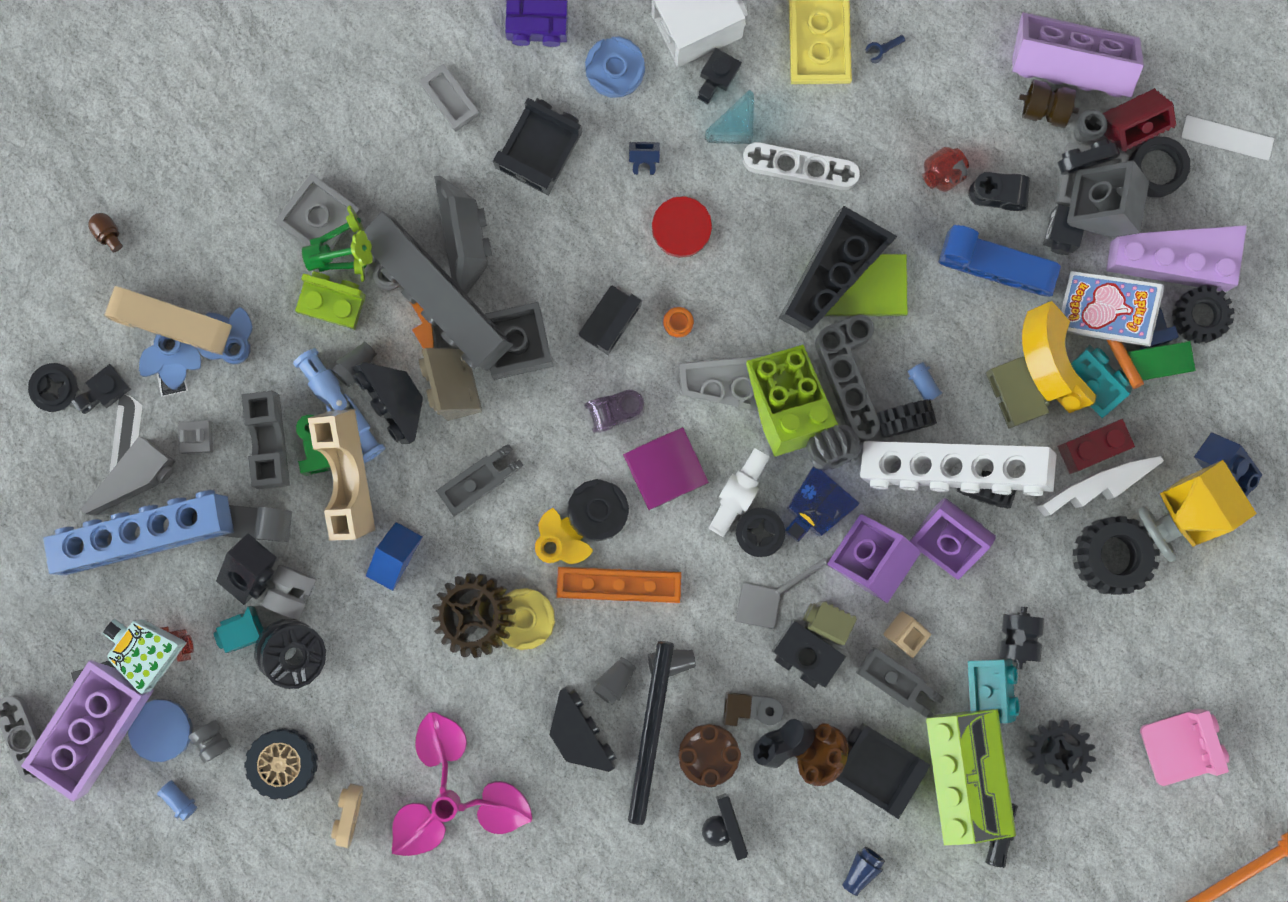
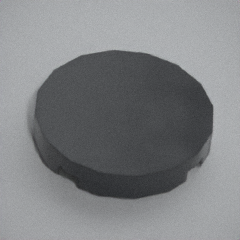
(597, 510)

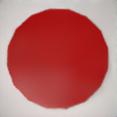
(681, 226)

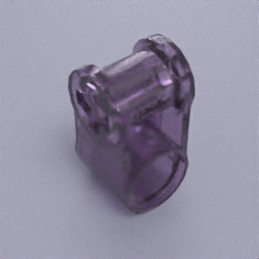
(613, 410)

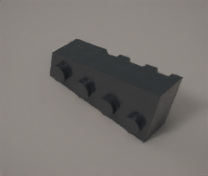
(838, 262)

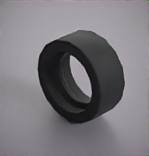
(1176, 152)

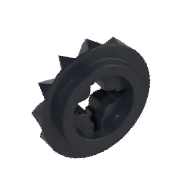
(40, 383)
(773, 525)

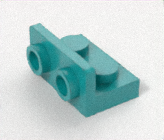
(1102, 379)
(993, 687)

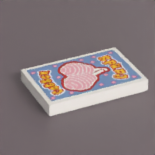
(1112, 307)

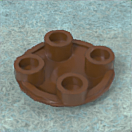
(709, 755)
(825, 756)

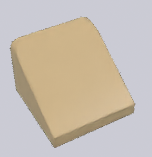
(907, 634)

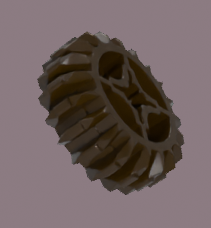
(458, 635)

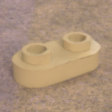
(344, 829)

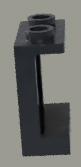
(539, 146)
(881, 770)

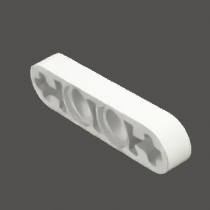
(801, 160)

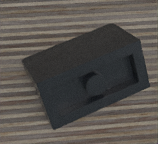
(610, 319)

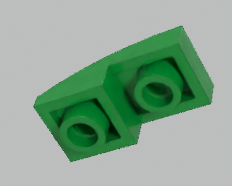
(1163, 360)

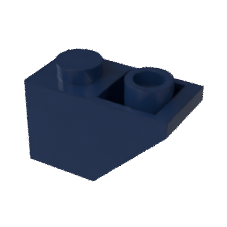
(1236, 458)

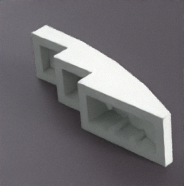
(1109, 482)

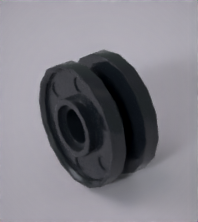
(305, 663)

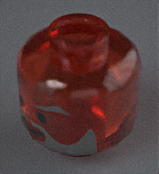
(945, 169)

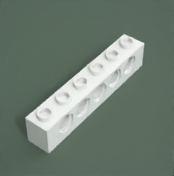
(880, 456)

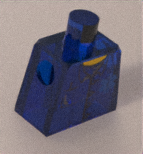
(818, 505)

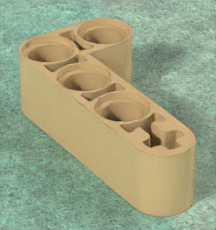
(167, 320)

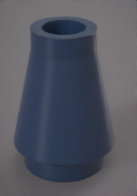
(864, 869)

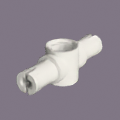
(739, 492)

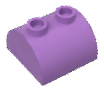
(952, 538)

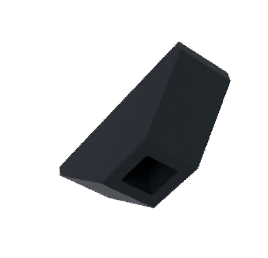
(393, 397)
(577, 735)

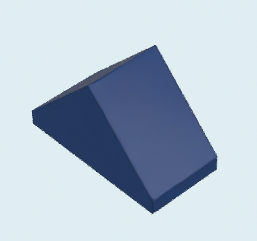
(393, 555)

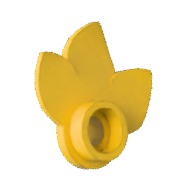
(568, 543)

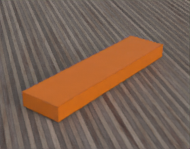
(619, 584)

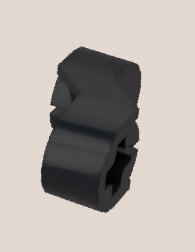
(783, 743)

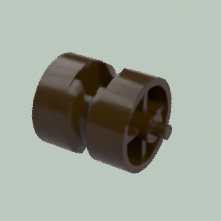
(1054, 105)

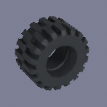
(1141, 555)

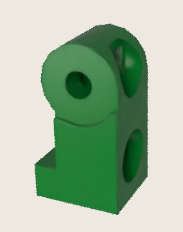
(315, 460)

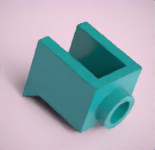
(239, 631)

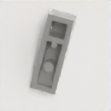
(135, 473)

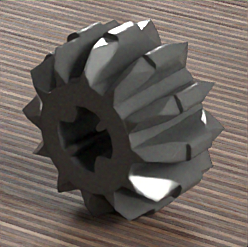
(833, 447)

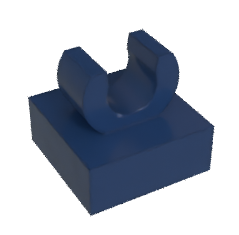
(644, 153)

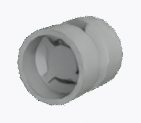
(290, 603)

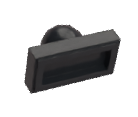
(721, 829)

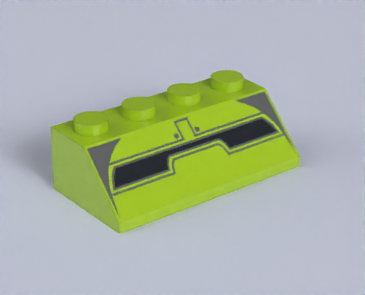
(970, 777)

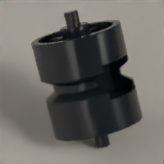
(1021, 637)

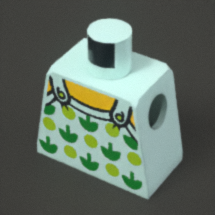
(142, 652)

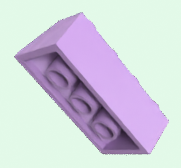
(1077, 55)
(85, 730)

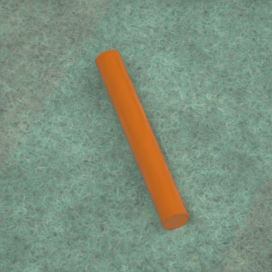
(1126, 363)

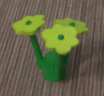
(320, 256)

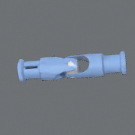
(327, 389)

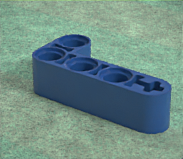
(998, 263)

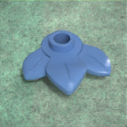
(239, 334)
(171, 363)

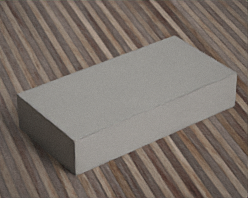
(449, 97)

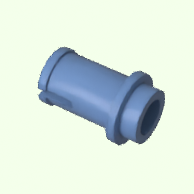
(924, 381)
(177, 801)

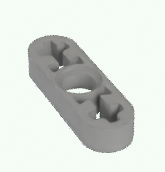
(9, 734)

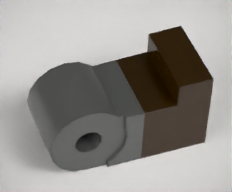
(763, 708)

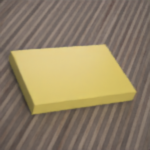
(820, 42)

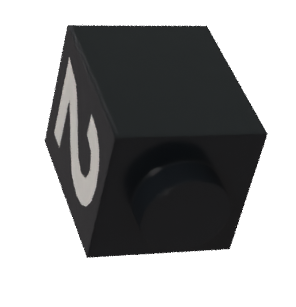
(1059, 235)

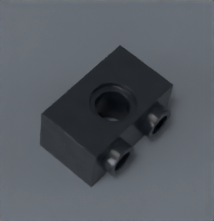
(246, 569)
(826, 659)

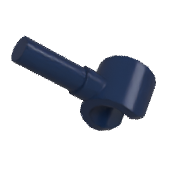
(883, 48)

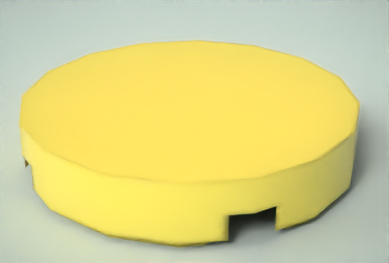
(532, 619)

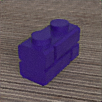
(537, 22)

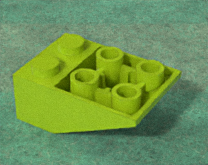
(789, 399)

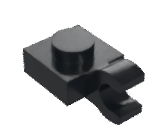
(718, 73)
(104, 387)

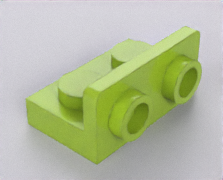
(330, 301)

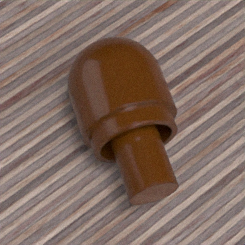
(105, 231)

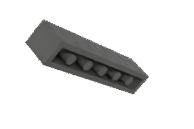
(436, 293)

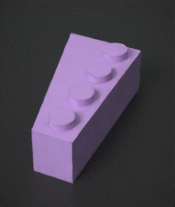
(1181, 256)

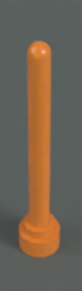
(1244, 873)

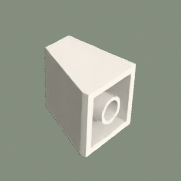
(698, 26)

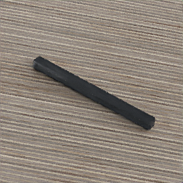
(650, 732)

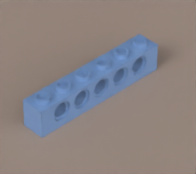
(64, 552)

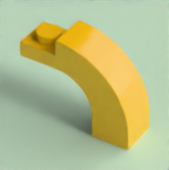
(1048, 361)

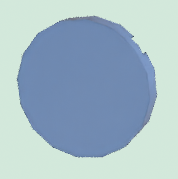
(615, 67)
(160, 731)

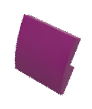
(665, 468)

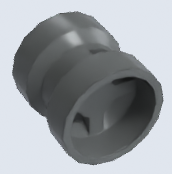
(213, 747)

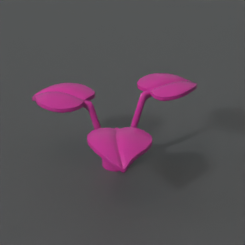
(419, 830)

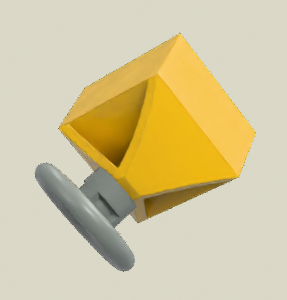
(1199, 509)

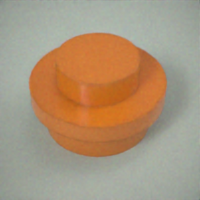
(678, 322)

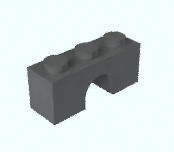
(265, 422)

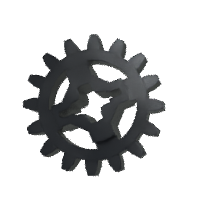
(1073, 751)

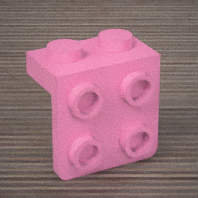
(1184, 747)

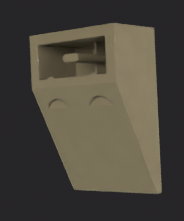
(451, 382)

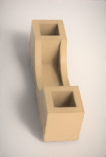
(338, 439)

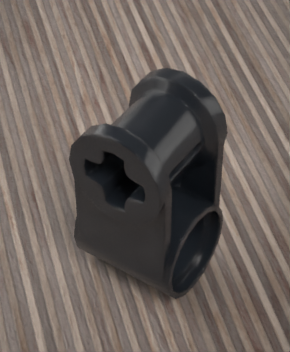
(1006, 191)

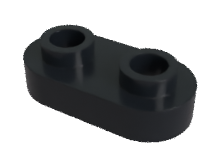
(1099, 153)

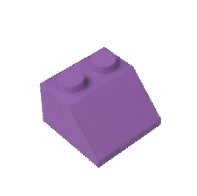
(874, 557)

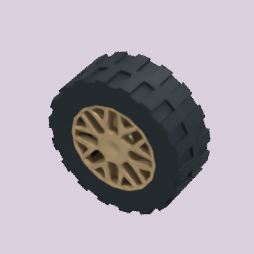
(281, 763)

